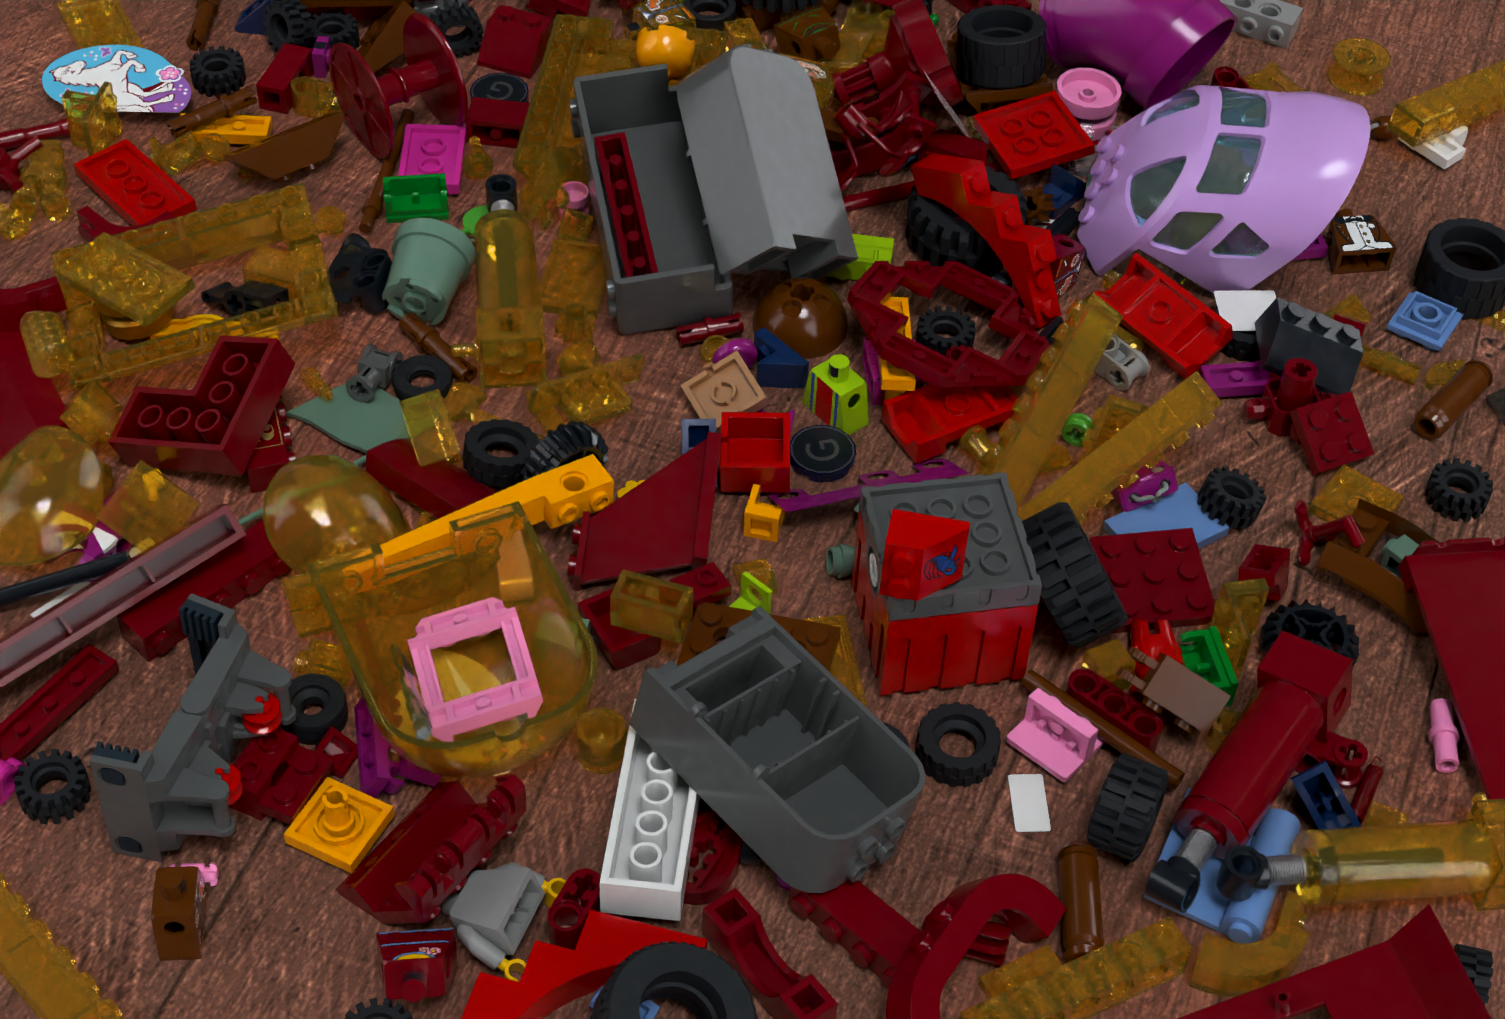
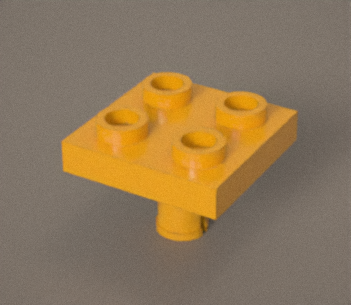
(339, 825)

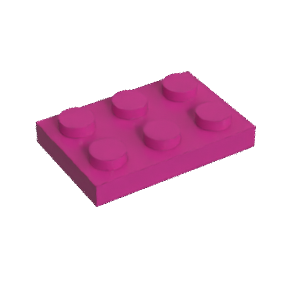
(434, 151)

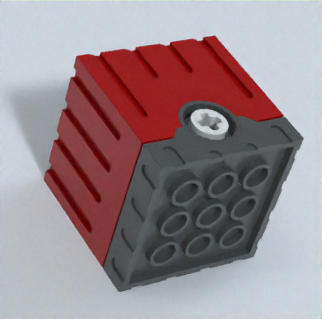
(970, 628)

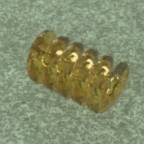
(46, 343)

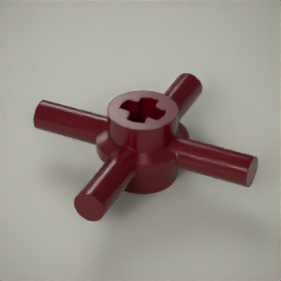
(9, 164)

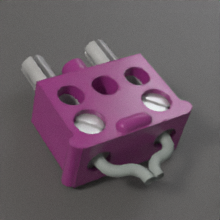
(1148, 488)

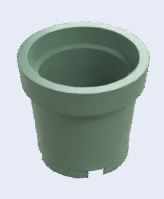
(427, 268)

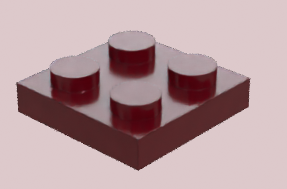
(1331, 432)

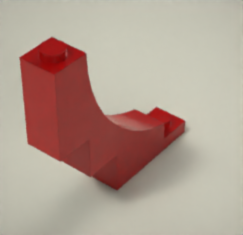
(562, 974)

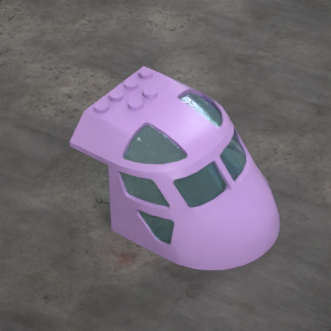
(1223, 182)

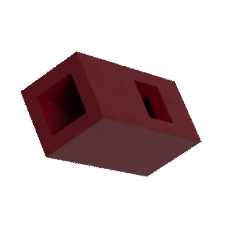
(275, 83)

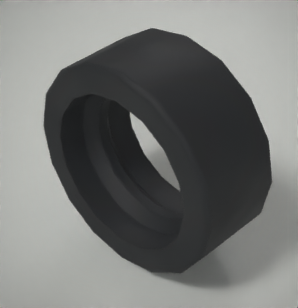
(725, 7)

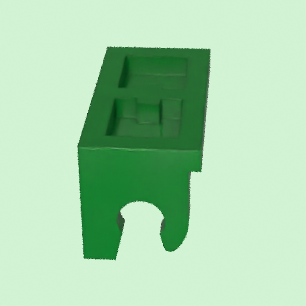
(415, 197)
(1209, 659)

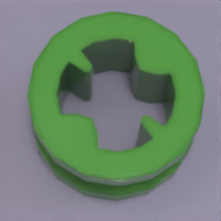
(1069, 430)

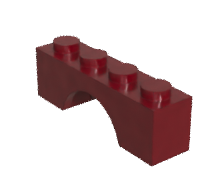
(741, 940)

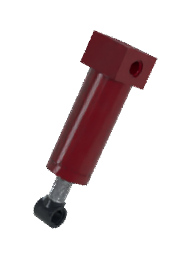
(1297, 699)

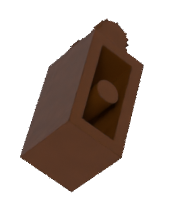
(1177, 690)

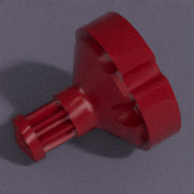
(908, 46)

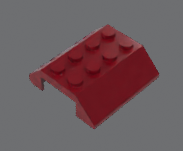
(433, 851)

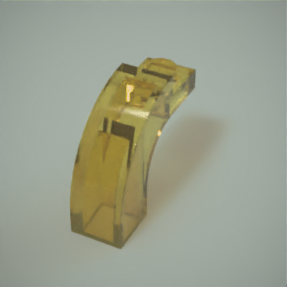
(1238, 968)

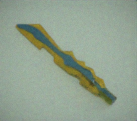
(414, 702)

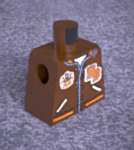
(180, 898)

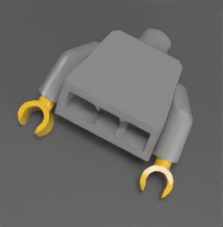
(497, 910)

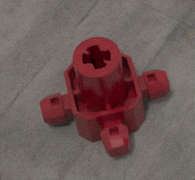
(1284, 394)

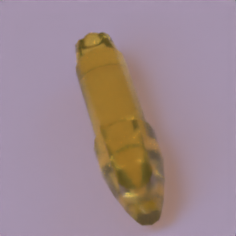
(313, 380)

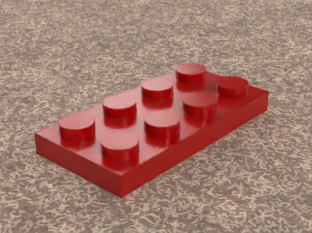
(133, 184)

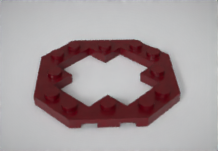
(972, 367)

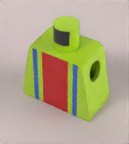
(837, 395)

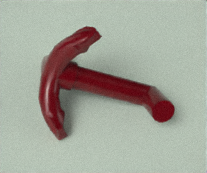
(1322, 533)

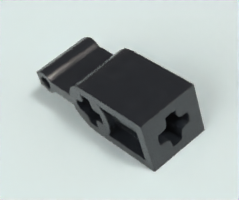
(245, 297)

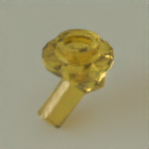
(13, 223)

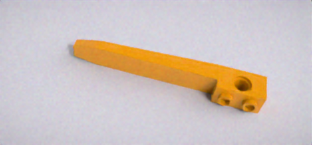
(552, 496)

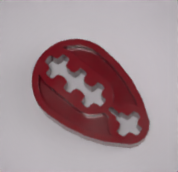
(718, 869)

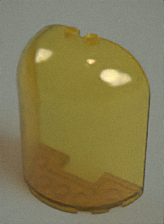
(487, 558)

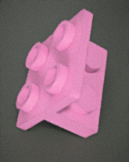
(1054, 736)

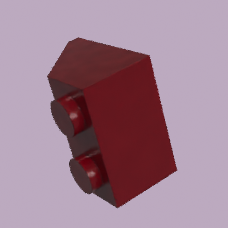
(515, 41)

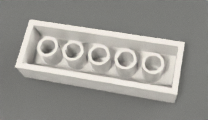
(648, 837)

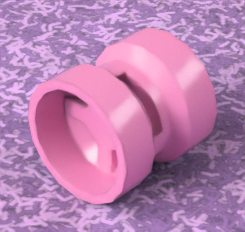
(578, 197)

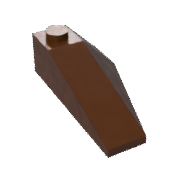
(385, 36)

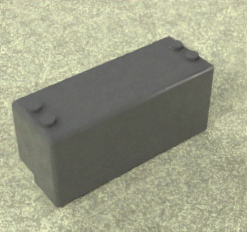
(688, 272)

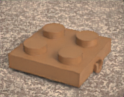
(724, 389)

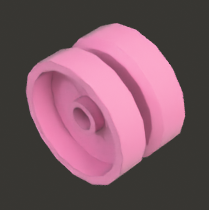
(1090, 97)

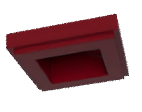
(339, 748)

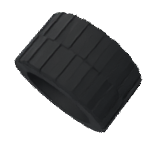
(1001, 46)
(1460, 245)

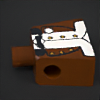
(1358, 244)

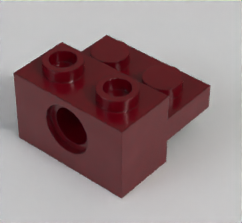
(279, 776)

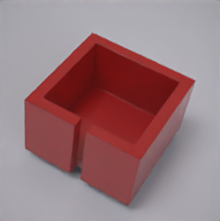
(755, 451)

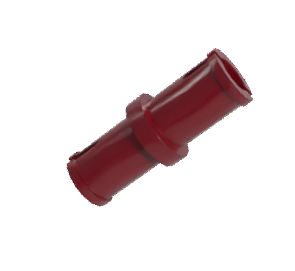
(702, 330)

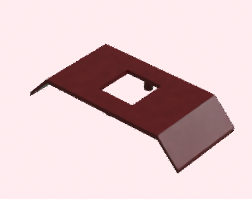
(1400, 978)

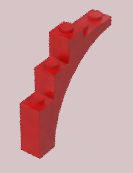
(997, 217)

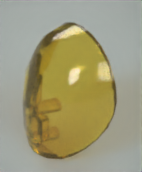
(47, 495)
(326, 509)

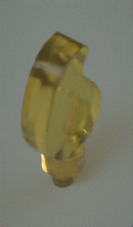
(1441, 373)

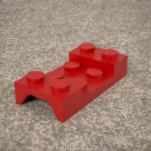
(1167, 317)
(937, 415)

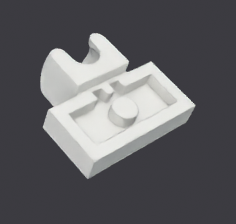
(1444, 149)

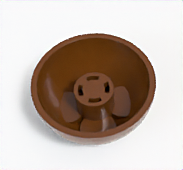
(803, 316)

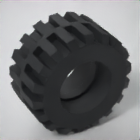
(1127, 807)

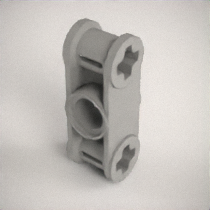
(1117, 364)

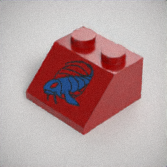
(922, 554)

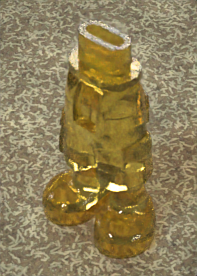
(45, 177)

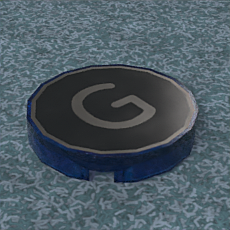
(500, 87)
(822, 453)

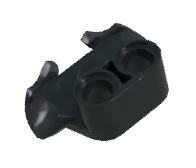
(367, 274)

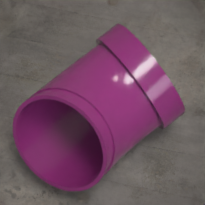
(1142, 42)

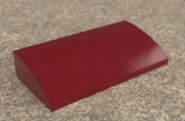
(434, 488)

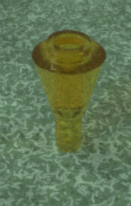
(477, 161)

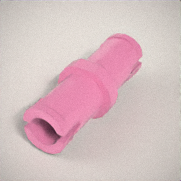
(1443, 735)

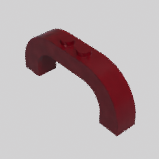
(953, 928)

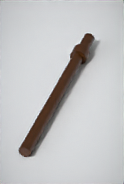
(373, 205)

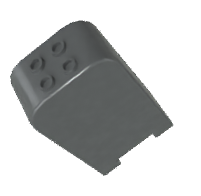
(764, 166)
(782, 754)

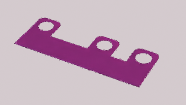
(804, 500)

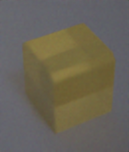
(1106, 660)

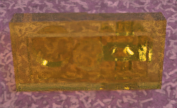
(1019, 971)

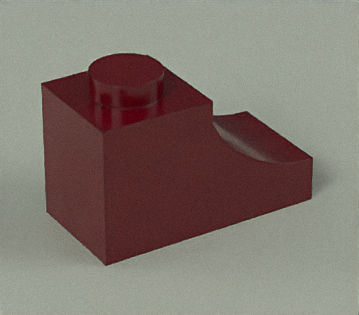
(1270, 564)

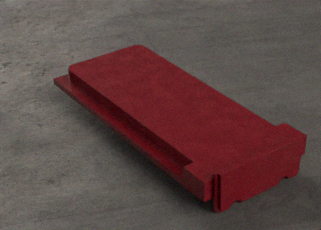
(1464, 611)

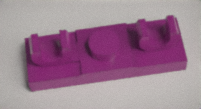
(375, 769)

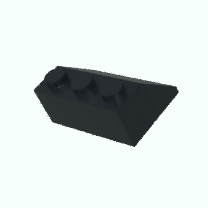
(1295, 332)

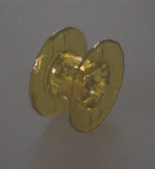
(1358, 66)

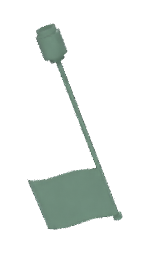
(351, 422)

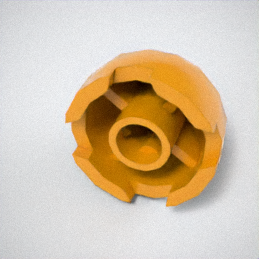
(665, 46)

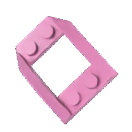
(486, 706)

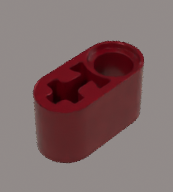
(581, 885)

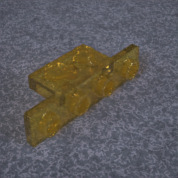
(590, 393)

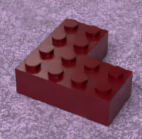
(216, 421)

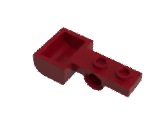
(629, 647)

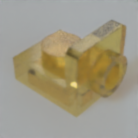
(323, 659)

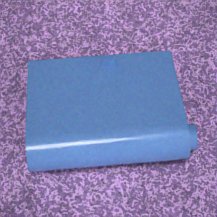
(1237, 919)

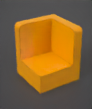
(762, 519)

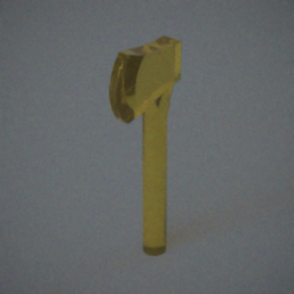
(463, 404)

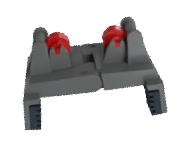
(167, 793)

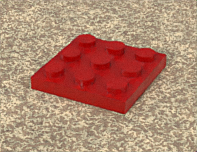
(1033, 134)

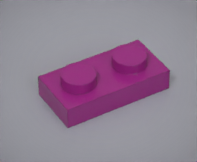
(1235, 378)

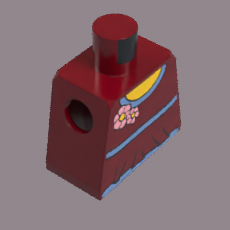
(416, 963)

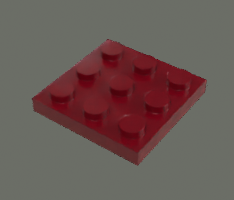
(1157, 576)

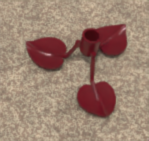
(856, 125)

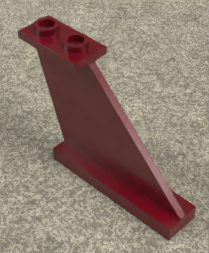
(655, 524)

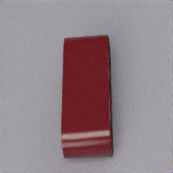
(1116, 706)

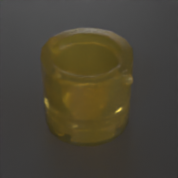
(601, 740)

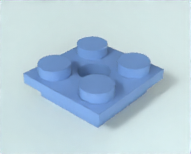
(1430, 332)

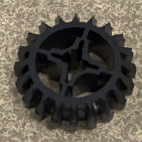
(565, 446)
(1312, 624)

